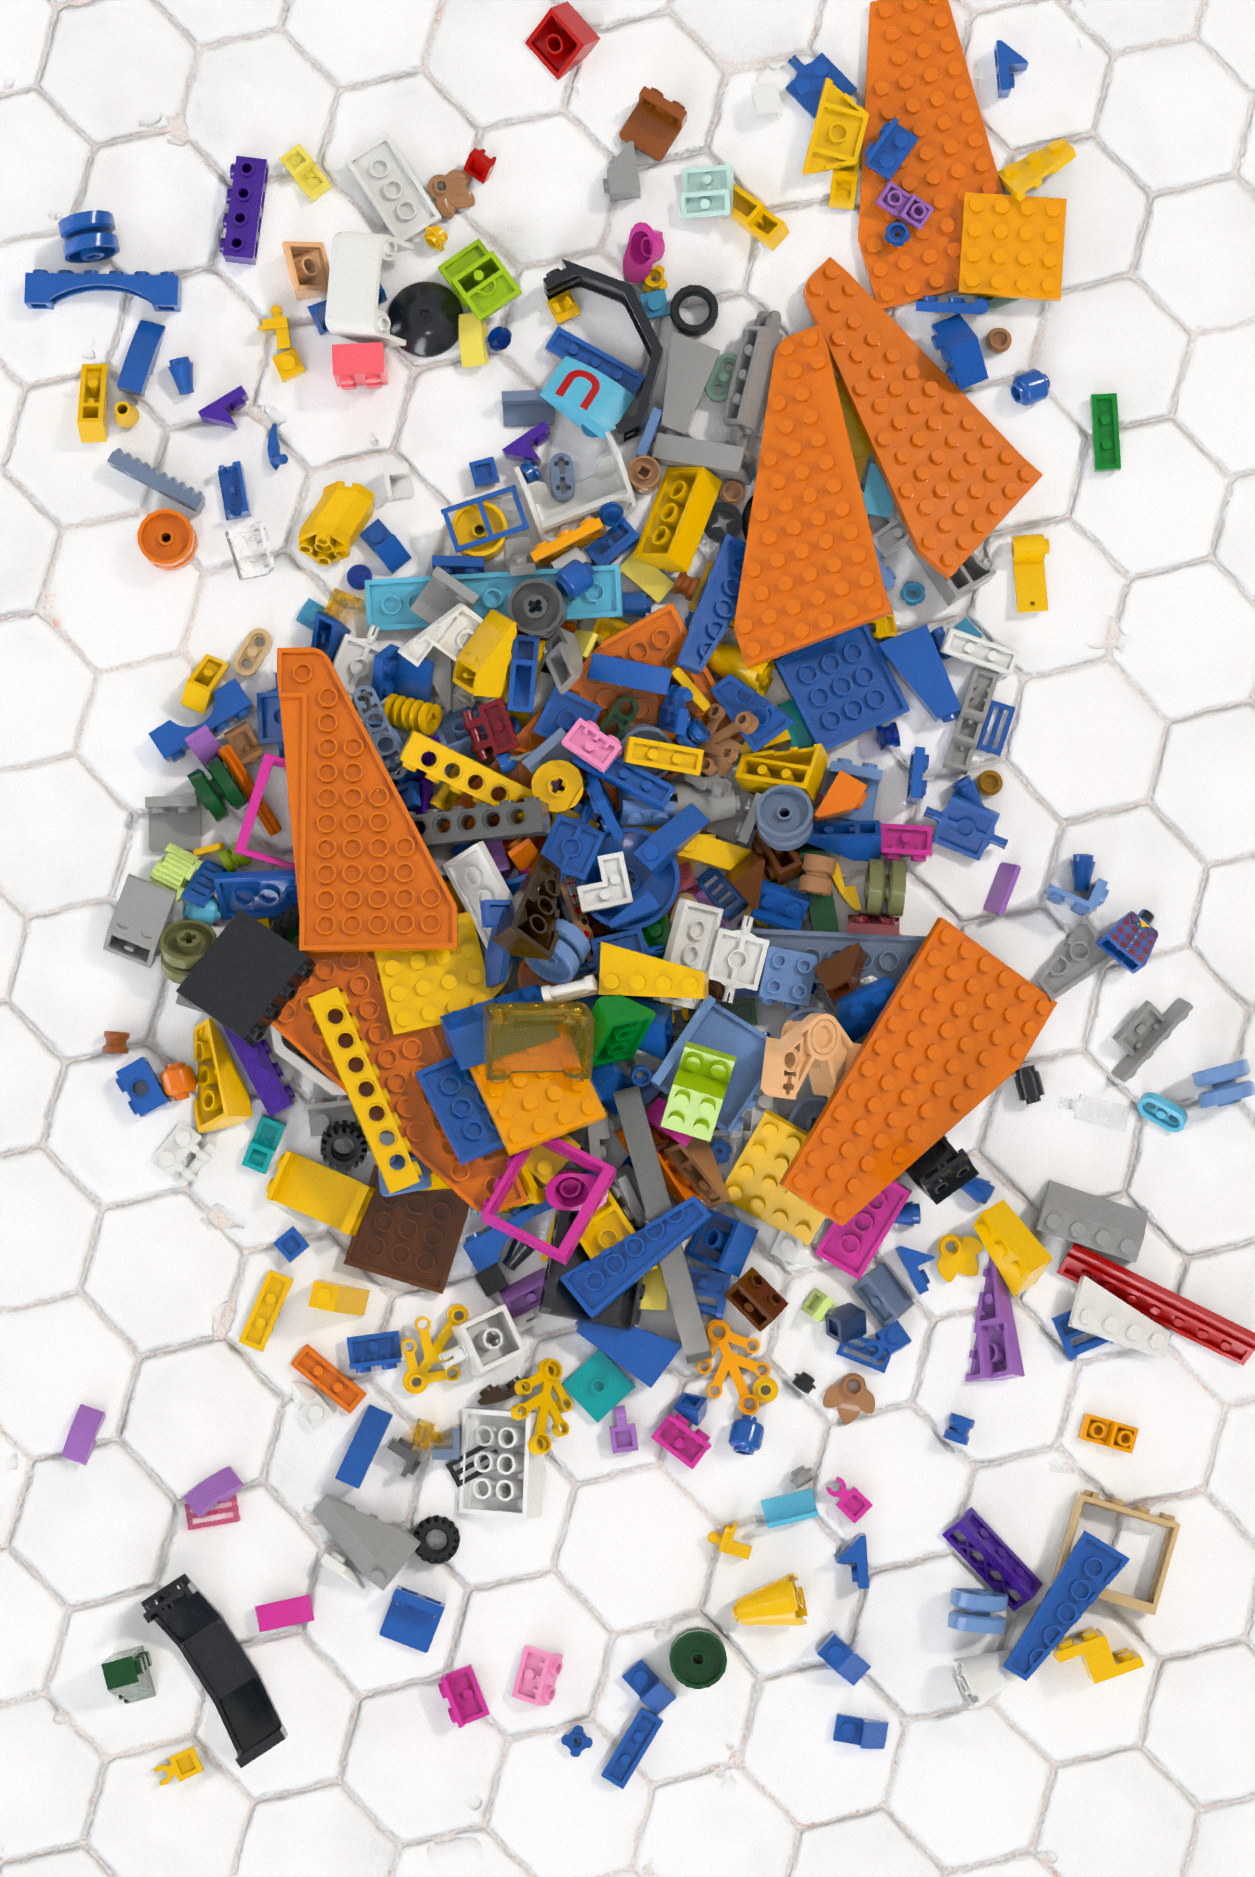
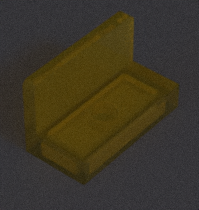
(338, 602)

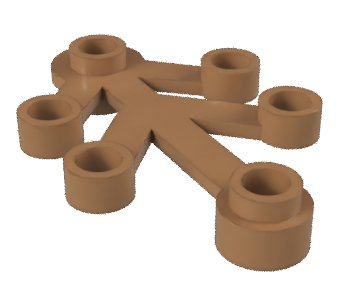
(744, 722)

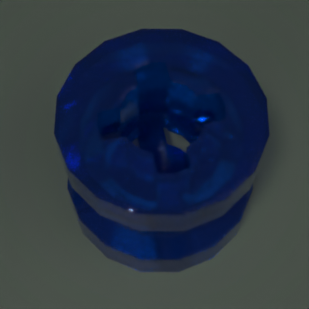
(887, 736)

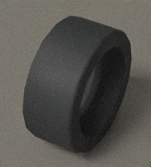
(681, 295)

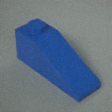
(848, 838)
(671, 839)

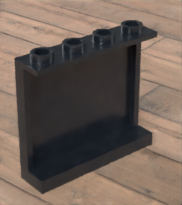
(246, 977)
(559, 1301)

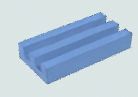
(649, 432)

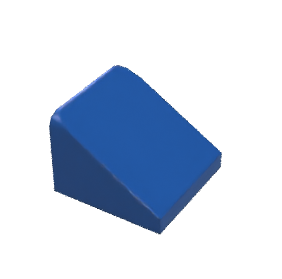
(692, 1407)

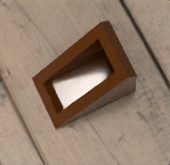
(748, 877)

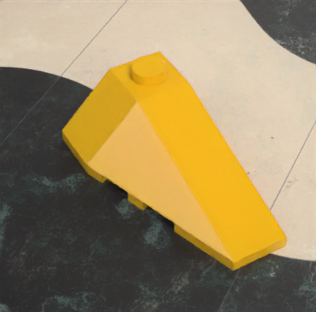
(221, 1091)

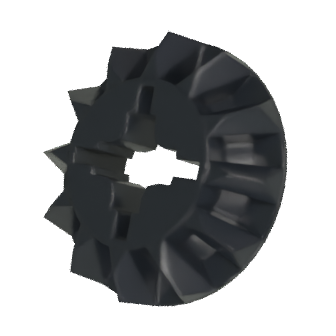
(726, 511)

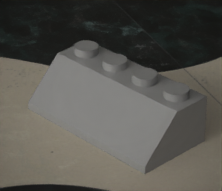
(1091, 1221)

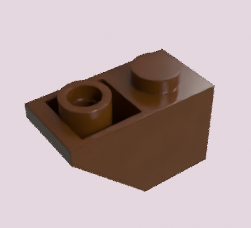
(842, 972)

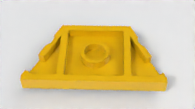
(835, 132)
(606, 1228)

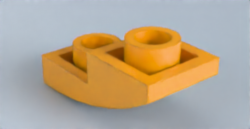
(1108, 1433)

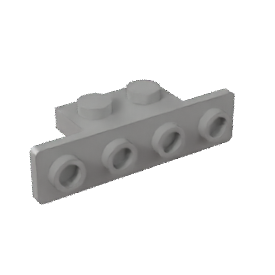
(1145, 1033)

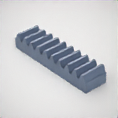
(159, 482)

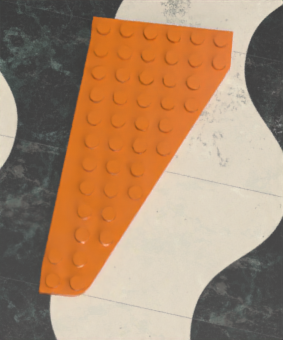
(932, 445)
(809, 535)
(355, 848)
(397, 1062)

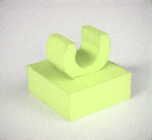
(818, 1305)

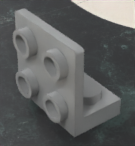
(442, 595)
(174, 821)
(738, 828)
(325, 1113)

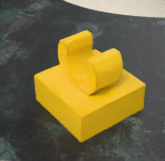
(563, 307)
(885, 627)

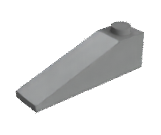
(370, 1544)

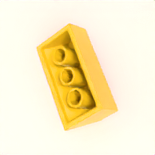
(678, 518)

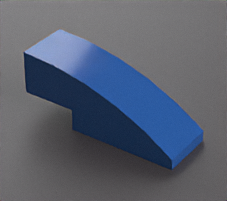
(141, 358)
(523, 673)
(629, 673)
(364, 1446)

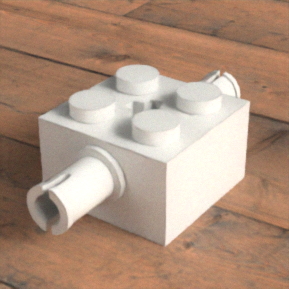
(472, 1339)

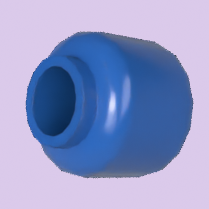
(1030, 387)
(575, 578)
(746, 1435)

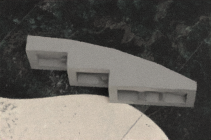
(970, 720)

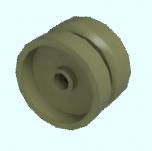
(885, 887)
(183, 946)

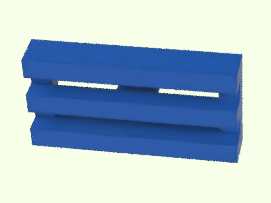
(988, 749)
(886, 1359)

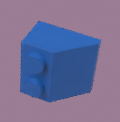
(722, 1243)

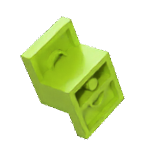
(479, 280)
(698, 1091)

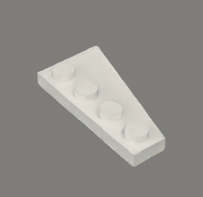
(1112, 1319)

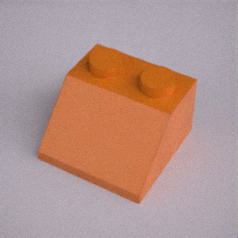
(841, 798)

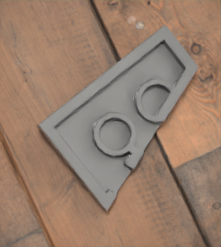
(1074, 961)

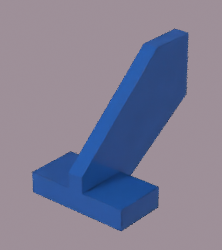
(496, 958)

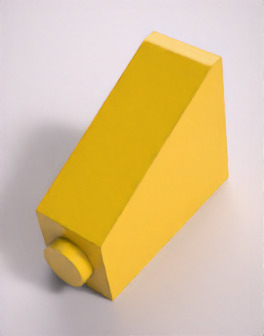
(338, 1297)

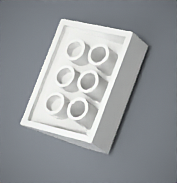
(515, 1475)

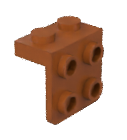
(654, 124)

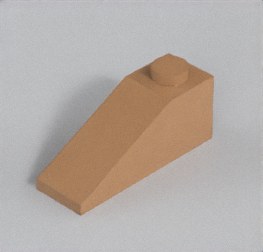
(700, 1169)

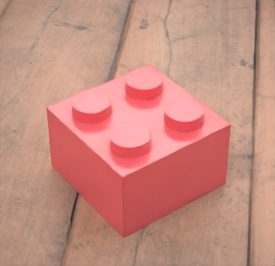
(359, 365)

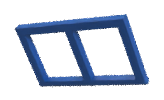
(491, 537)

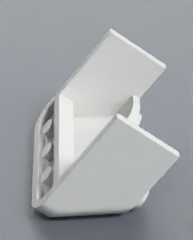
(355, 286)
(590, 495)

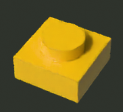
(288, 364)

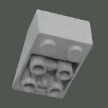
(139, 921)

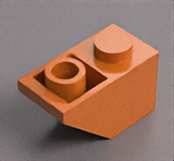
(522, 854)

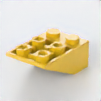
(486, 656)

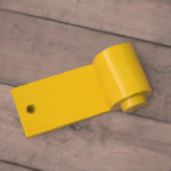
(1029, 572)

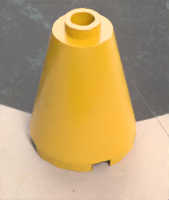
(729, 660)
(773, 1604)

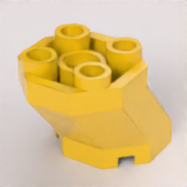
(336, 522)

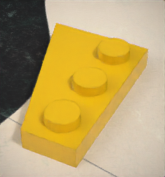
(1029, 171)

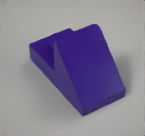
(217, 412)
(522, 447)

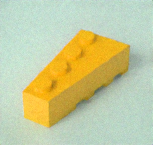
(643, 975)

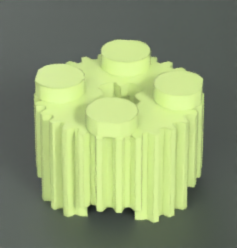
(175, 869)

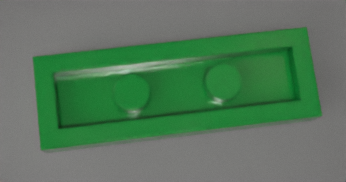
(1105, 432)

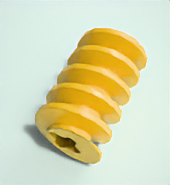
(412, 714)

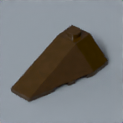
(531, 917)

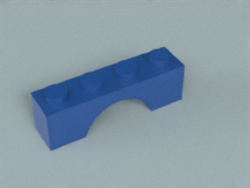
(229, 704)

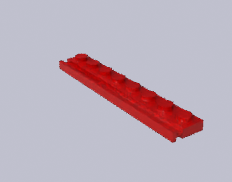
(1161, 1304)

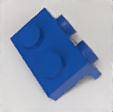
(374, 1351)

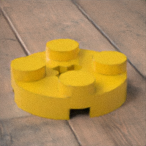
(571, 781)

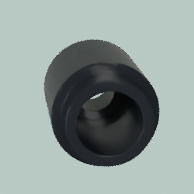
(1029, 1084)

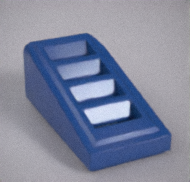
(202, 883)
(639, 909)
(735, 909)

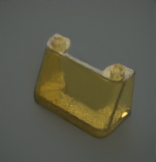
(538, 1039)

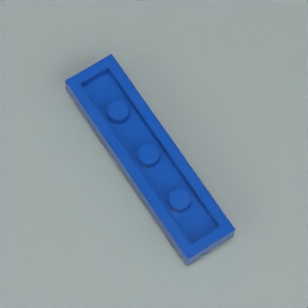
(566, 344)
(633, 781)

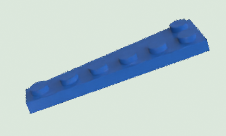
(715, 606)
(617, 1268)
(1074, 1589)

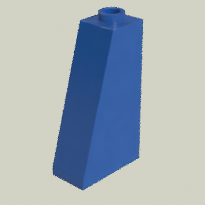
(922, 671)
(660, 1033)
(636, 1350)

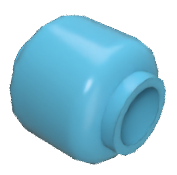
(208, 914)

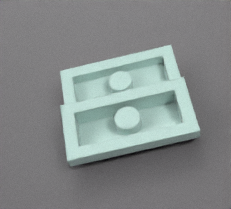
(707, 191)

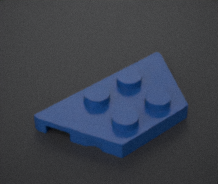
(863, 1006)

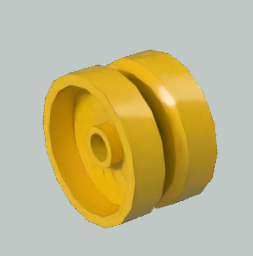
(469, 519)

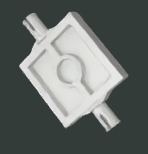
(356, 660)
(738, 959)

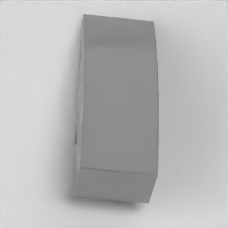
(564, 659)

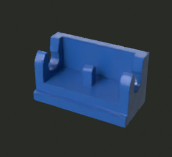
(234, 491)
(613, 545)

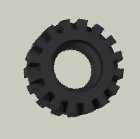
(339, 1159)
(448, 1528)

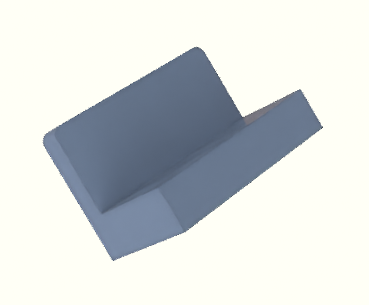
(526, 408)
(549, 750)
(883, 1295)
(449, 1452)

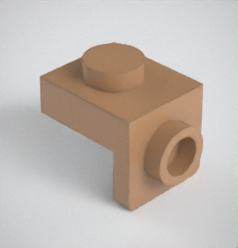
(244, 743)

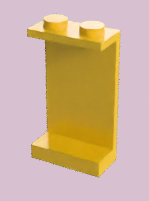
(320, 1192)

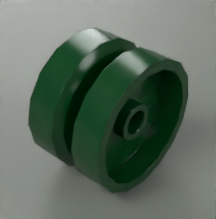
(214, 791)
(703, 1642)

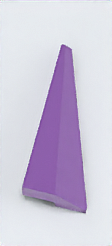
(996, 1343)

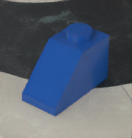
(842, 1658)

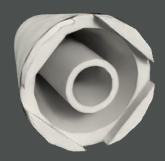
(981, 1676)

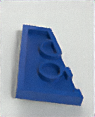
(739, 697)

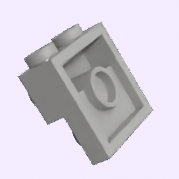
(600, 1131)

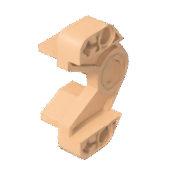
(807, 1046)

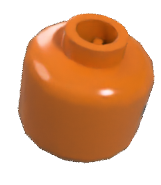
(178, 1081)

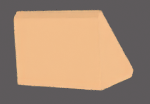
(307, 268)

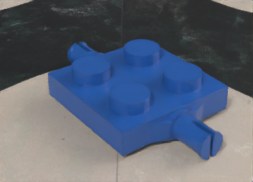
(810, 79)
(270, 719)
(965, 827)
(573, 845)
(629, 939)

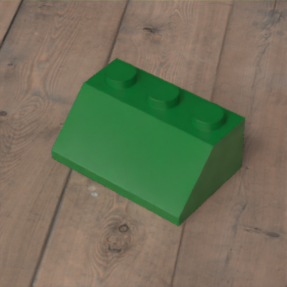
(618, 1028)

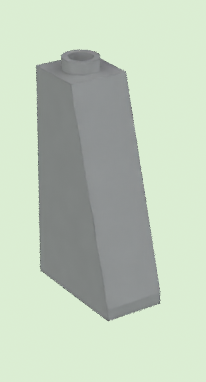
(686, 381)
(721, 459)

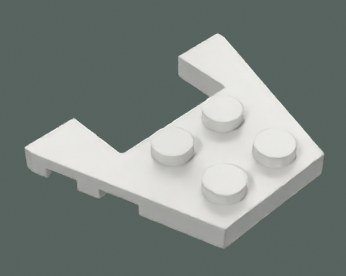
(449, 636)

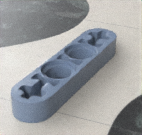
(383, 731)

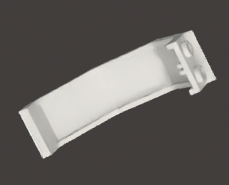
(282, 1049)

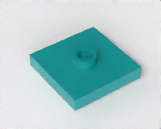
(598, 1385)

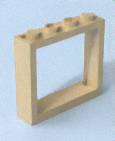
(1140, 1512)

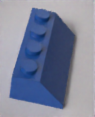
(465, 1027)

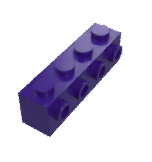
(245, 210)
(264, 1074)

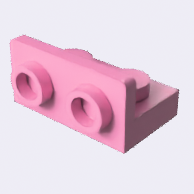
(592, 745)
(537, 1676)

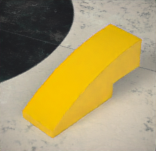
(757, 219)

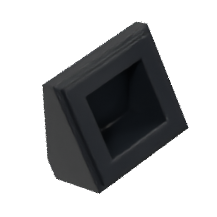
(492, 1279)

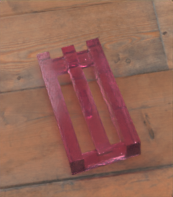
(234, 1508)

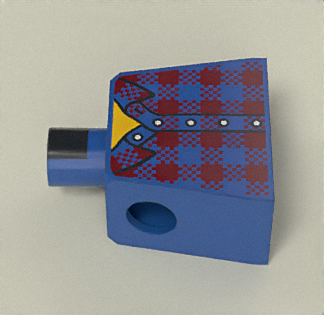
(1130, 940)

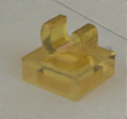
(425, 1434)

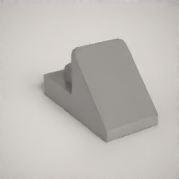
(518, 556)

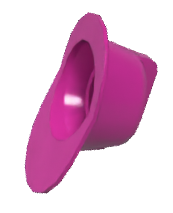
(642, 251)
(570, 1190)

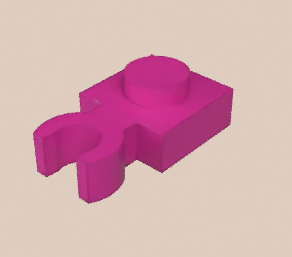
(851, 1502)

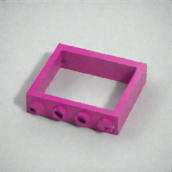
(251, 813)
(503, 1185)

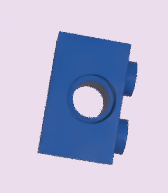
(154, 1097)

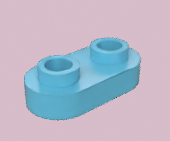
(1162, 1112)

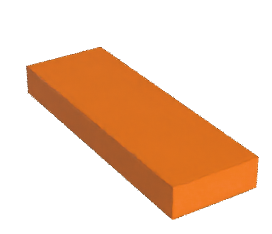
(328, 1378)

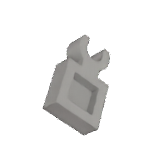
(710, 782)

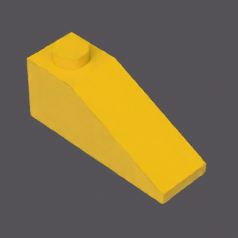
(93, 403)
(713, 853)

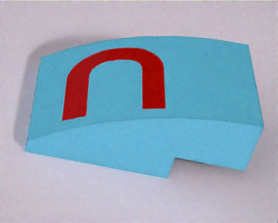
(587, 396)

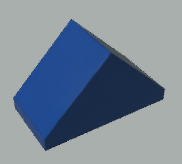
(328, 634)

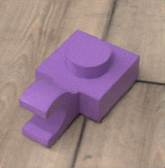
(623, 1435)

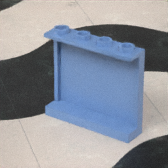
(725, 1032)

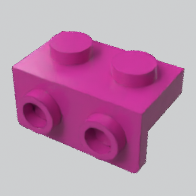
(907, 841)
(681, 1440)
(463, 1695)

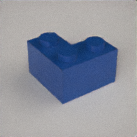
(961, 351)
(608, 1080)

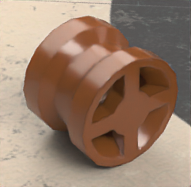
(685, 585)
(116, 1042)

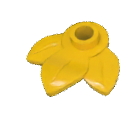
(959, 1260)

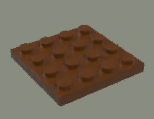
(409, 1236)

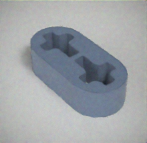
(556, 477)

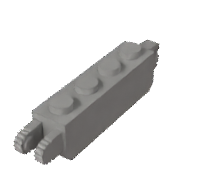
(752, 378)

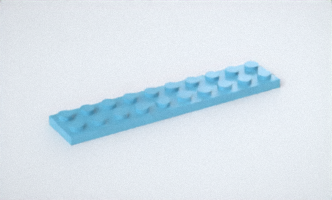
(391, 599)

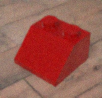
(562, 39)

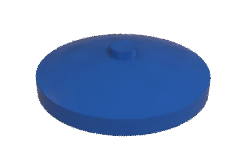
(662, 887)

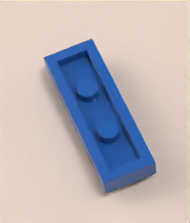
(632, 1747)

